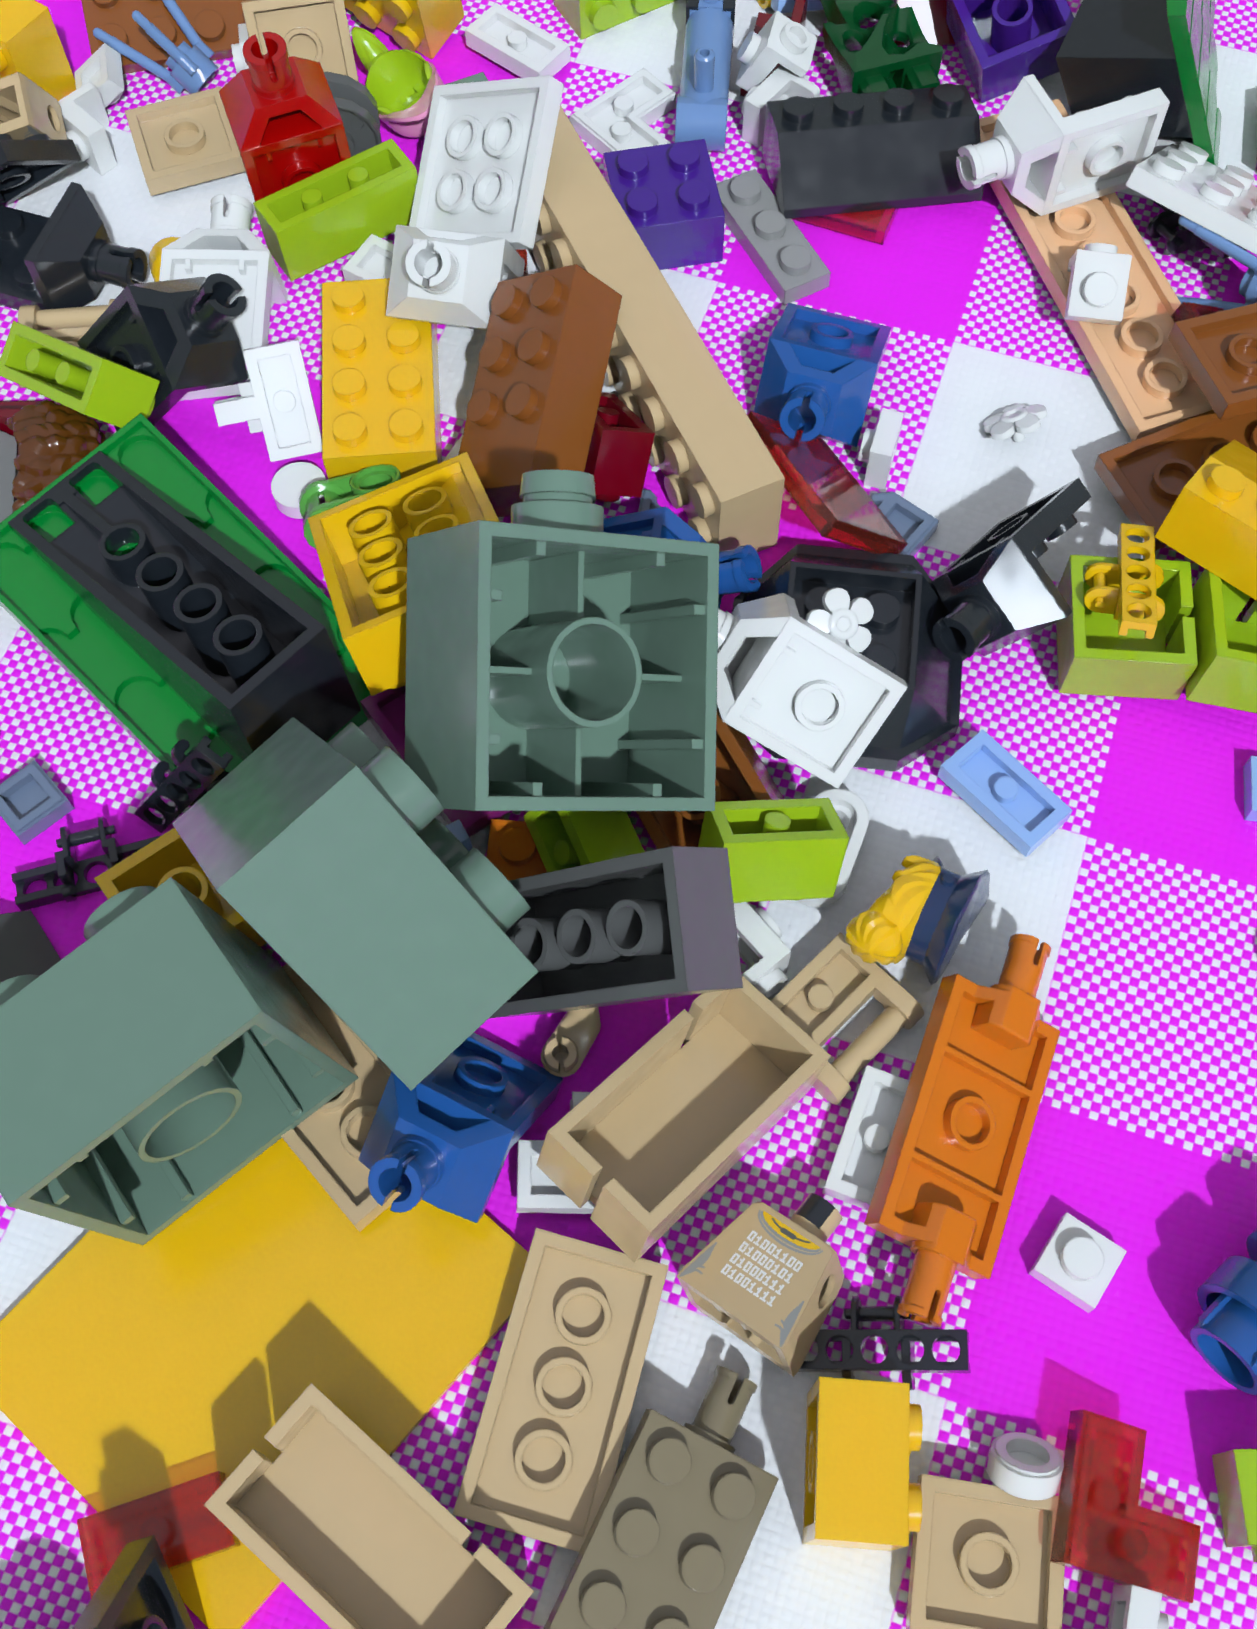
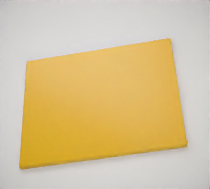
(193, 1346)

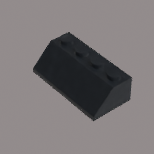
(869, 150)

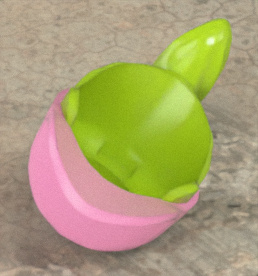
(398, 82)

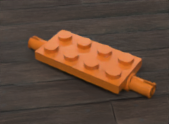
(965, 1128)

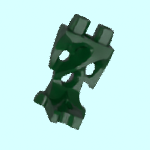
(869, 57)

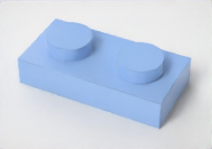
(1004, 793)

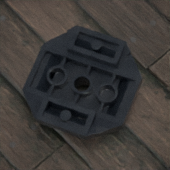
(901, 639)

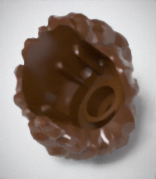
(49, 444)

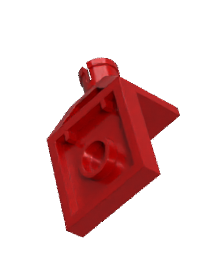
(282, 117)

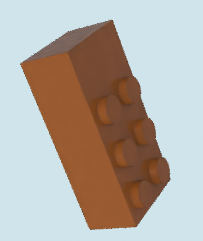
(539, 378)

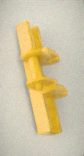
(1114, 581)

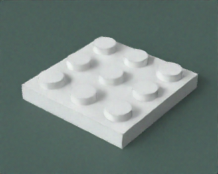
(487, 158)
(1201, 191)

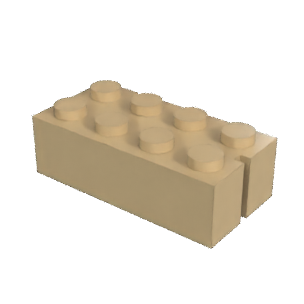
(680, 1114)
(360, 1531)

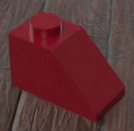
(618, 450)

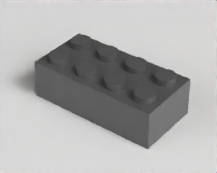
(627, 931)

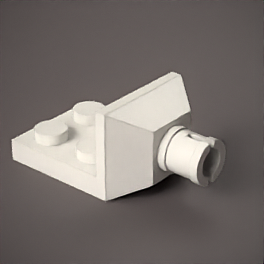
(1060, 159)
(232, 251)
(448, 275)
(799, 687)

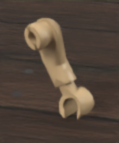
(571, 1041)

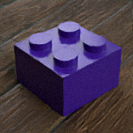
(1007, 40)
(670, 201)

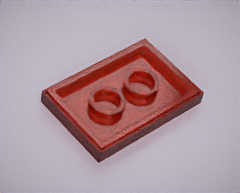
(828, 491)

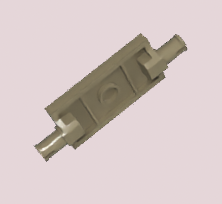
(670, 1523)

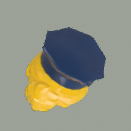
(919, 916)

